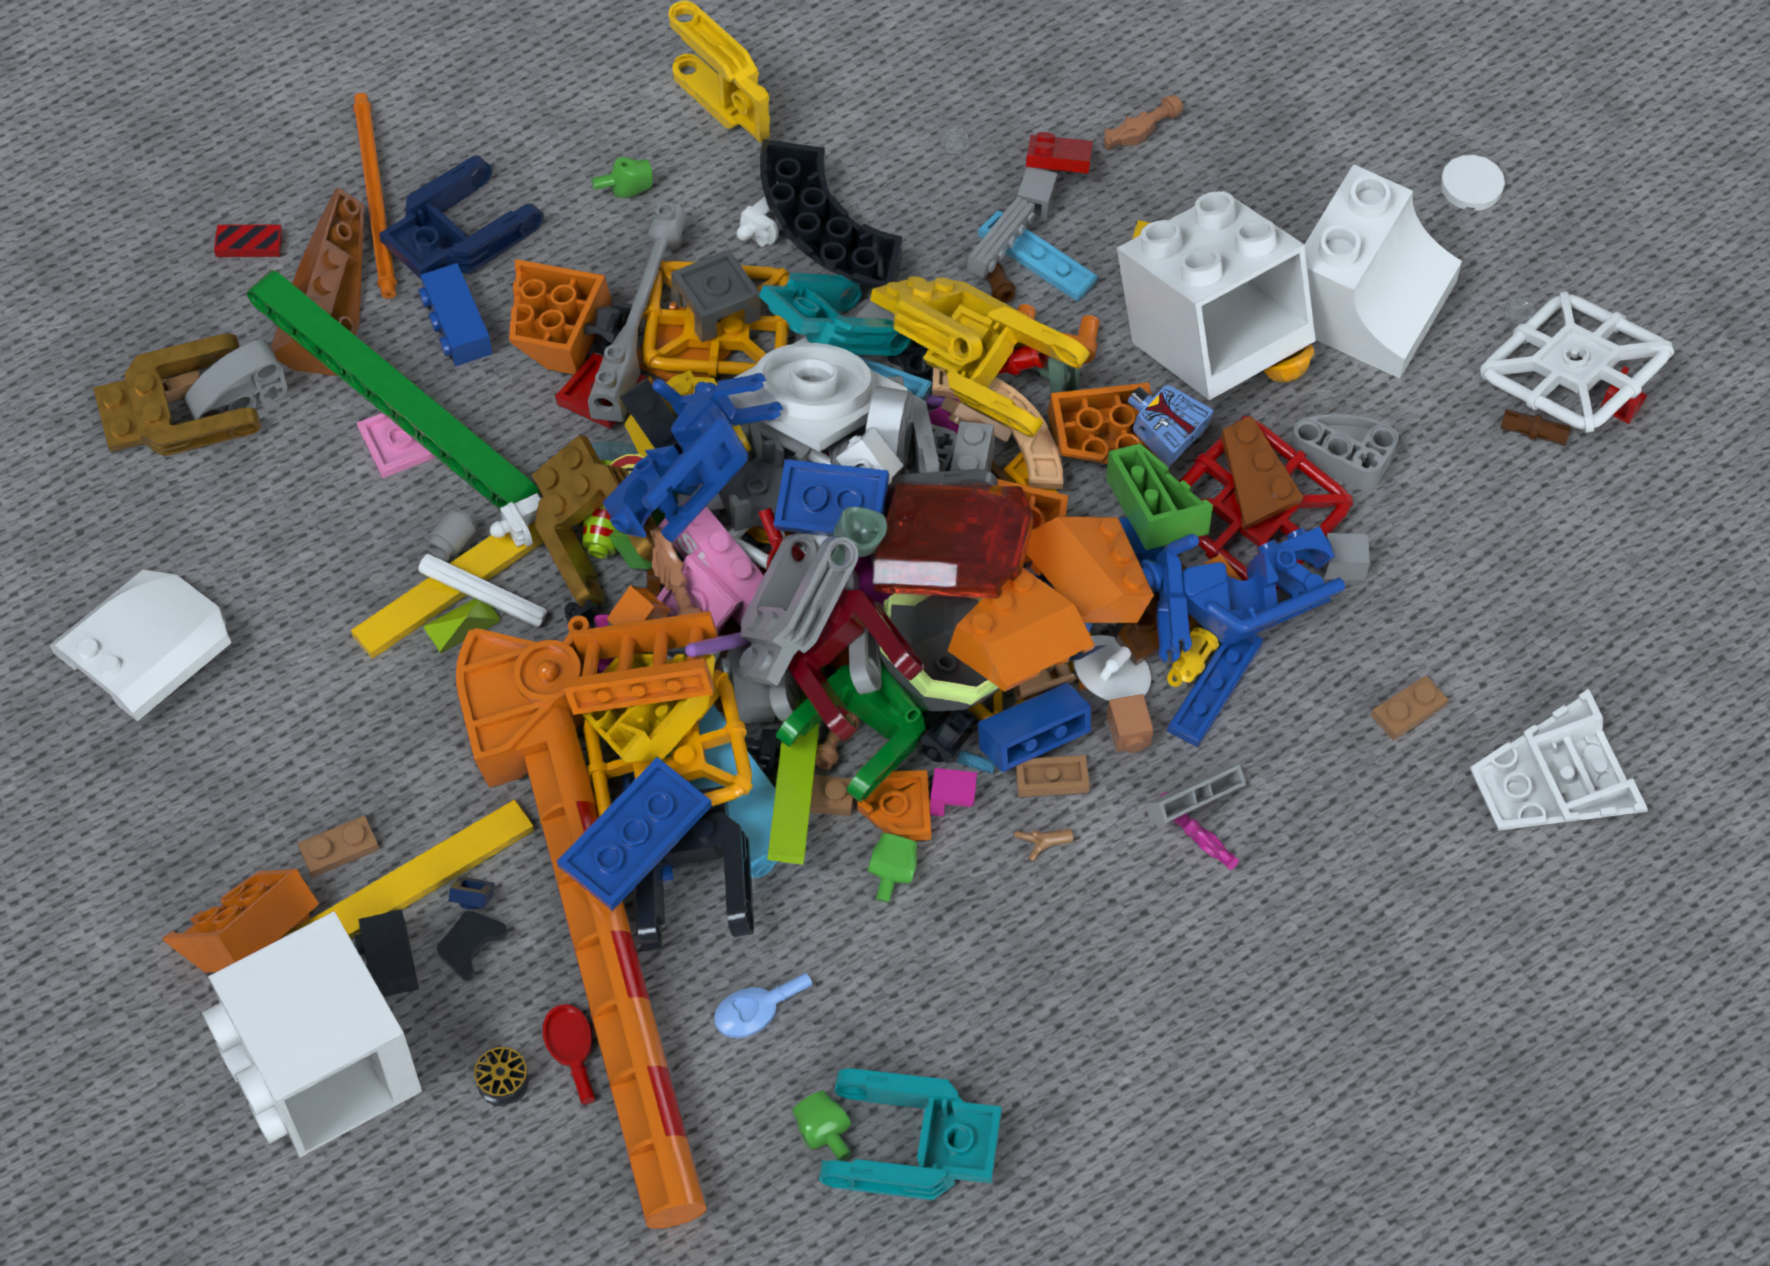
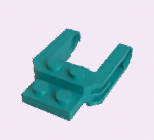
(812, 307)
(954, 1141)

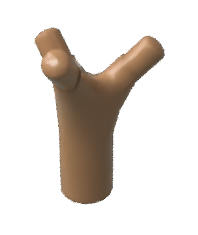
(1045, 839)

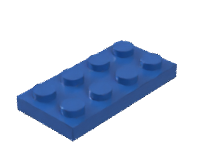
(634, 833)

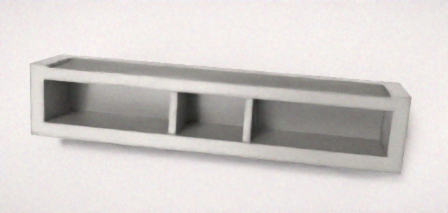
(1001, 237)
(1195, 794)

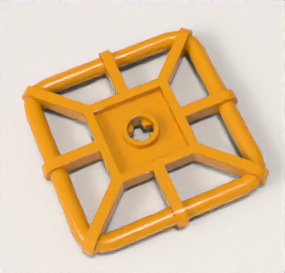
(731, 331)
(688, 756)

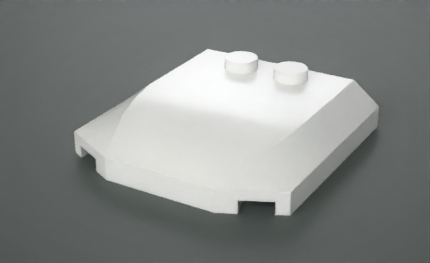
(145, 640)

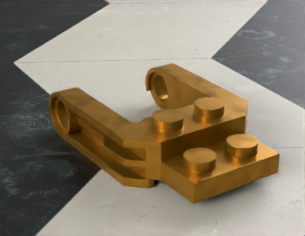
(138, 409)
(572, 489)

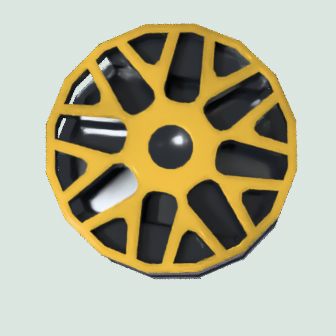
(502, 1077)

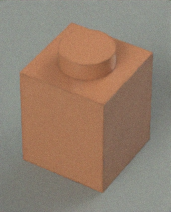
(1130, 723)

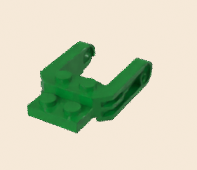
(875, 711)

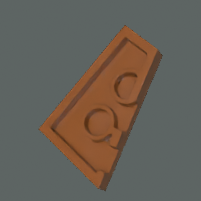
(1258, 475)

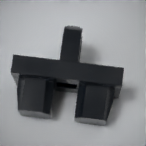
(608, 324)

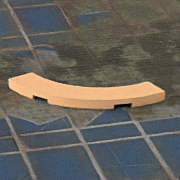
(1039, 451)

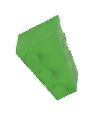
(1153, 499)

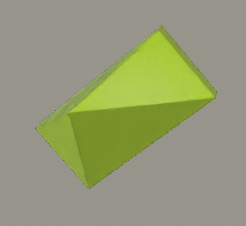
(453, 627)

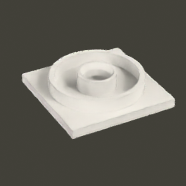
(820, 389)

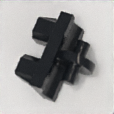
(947, 735)

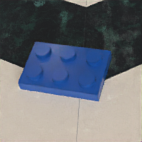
(818, 493)

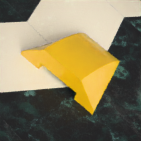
(653, 728)

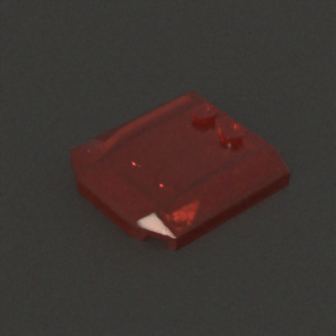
(953, 540)

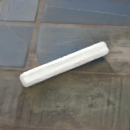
(482, 590)

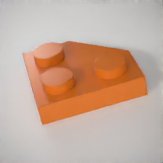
(901, 805)

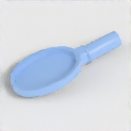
(754, 1007)

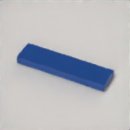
(1213, 689)

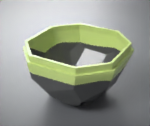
(928, 627)

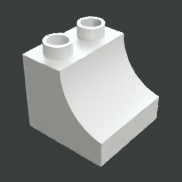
(1375, 273)

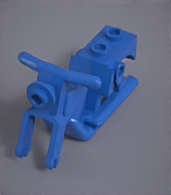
(709, 457)
(1236, 607)

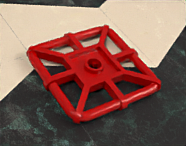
(1229, 510)

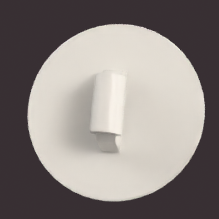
(1111, 672)

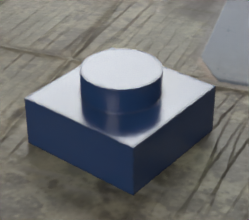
(471, 892)

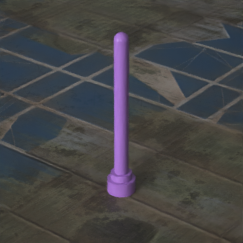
(715, 645)

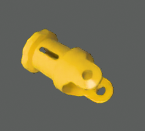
(1192, 662)

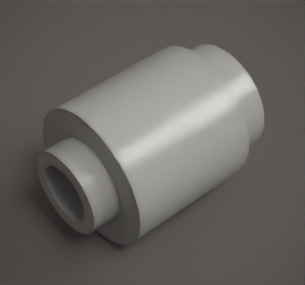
(450, 534)

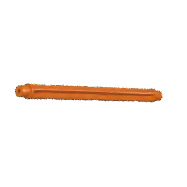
(362, 110)

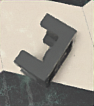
(715, 290)
(754, 487)

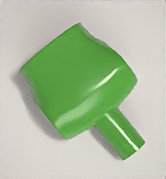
(627, 178)
(892, 861)
(822, 1123)

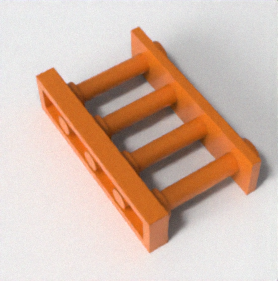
(645, 684)

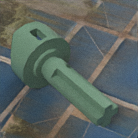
(863, 527)

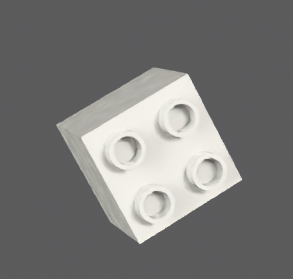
(1216, 293)
(310, 1037)

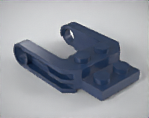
(432, 241)

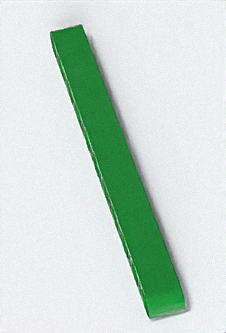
(390, 391)

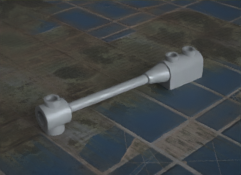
(620, 363)

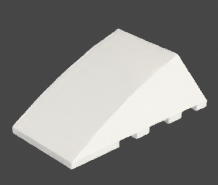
(1557, 772)

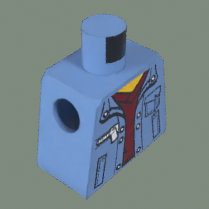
(1168, 421)

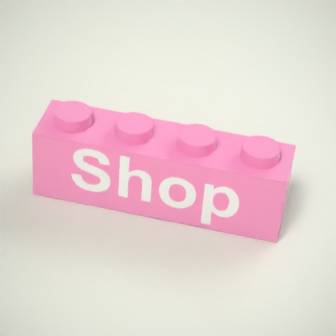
(722, 555)

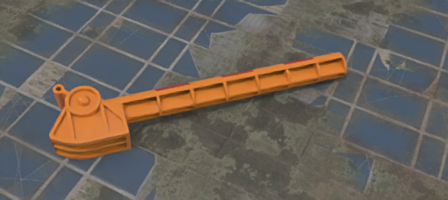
(526, 726)

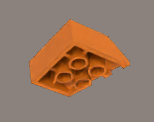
(1094, 421)
(1092, 567)
(247, 921)

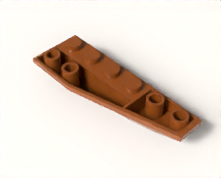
(329, 276)

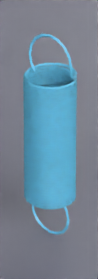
(976, 762)

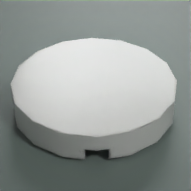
(1472, 182)

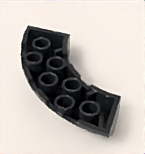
(818, 223)

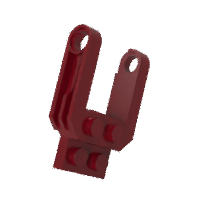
(846, 622)

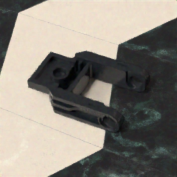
(708, 839)

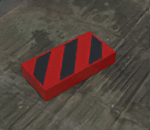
(248, 241)

